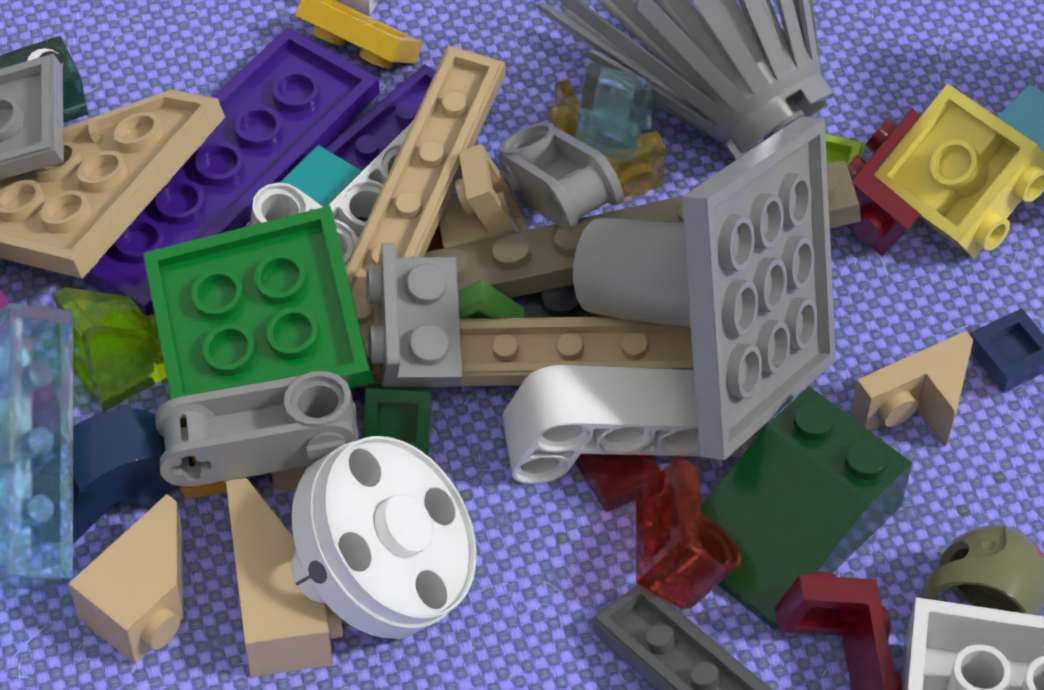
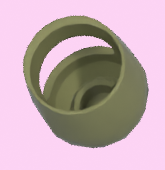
(994, 563)

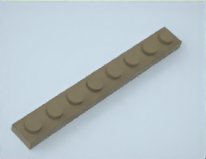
(545, 255)

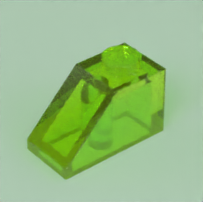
(113, 345)

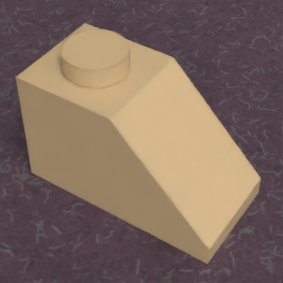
(137, 584)

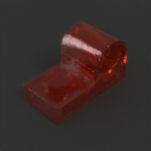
(677, 546)

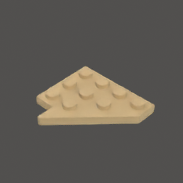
(110, 172)

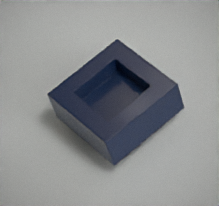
(1010, 350)

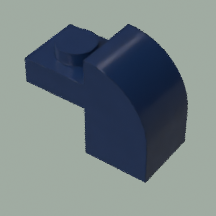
(116, 461)

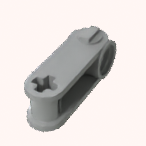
(557, 174)
(255, 428)

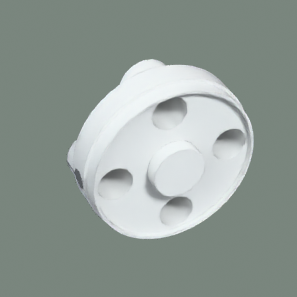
(382, 537)

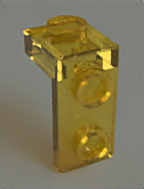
(636, 176)

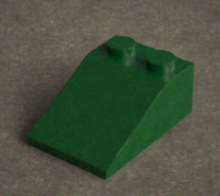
(804, 499)

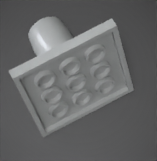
(738, 272)

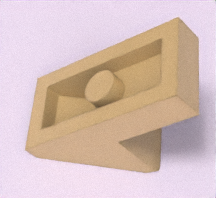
(482, 204)
(921, 383)

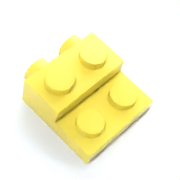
(964, 171)

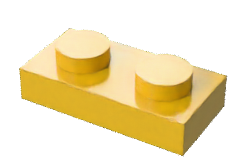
(378, 41)

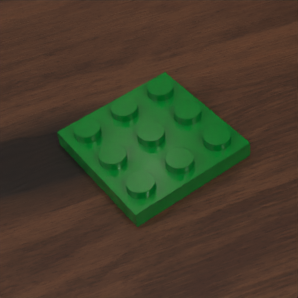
(256, 306)

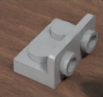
(417, 320)

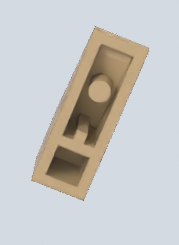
(279, 623)

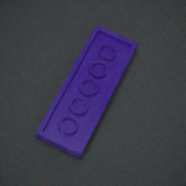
(273, 118)

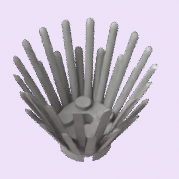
(727, 69)

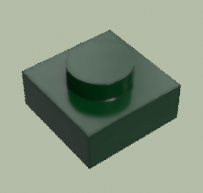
(399, 414)

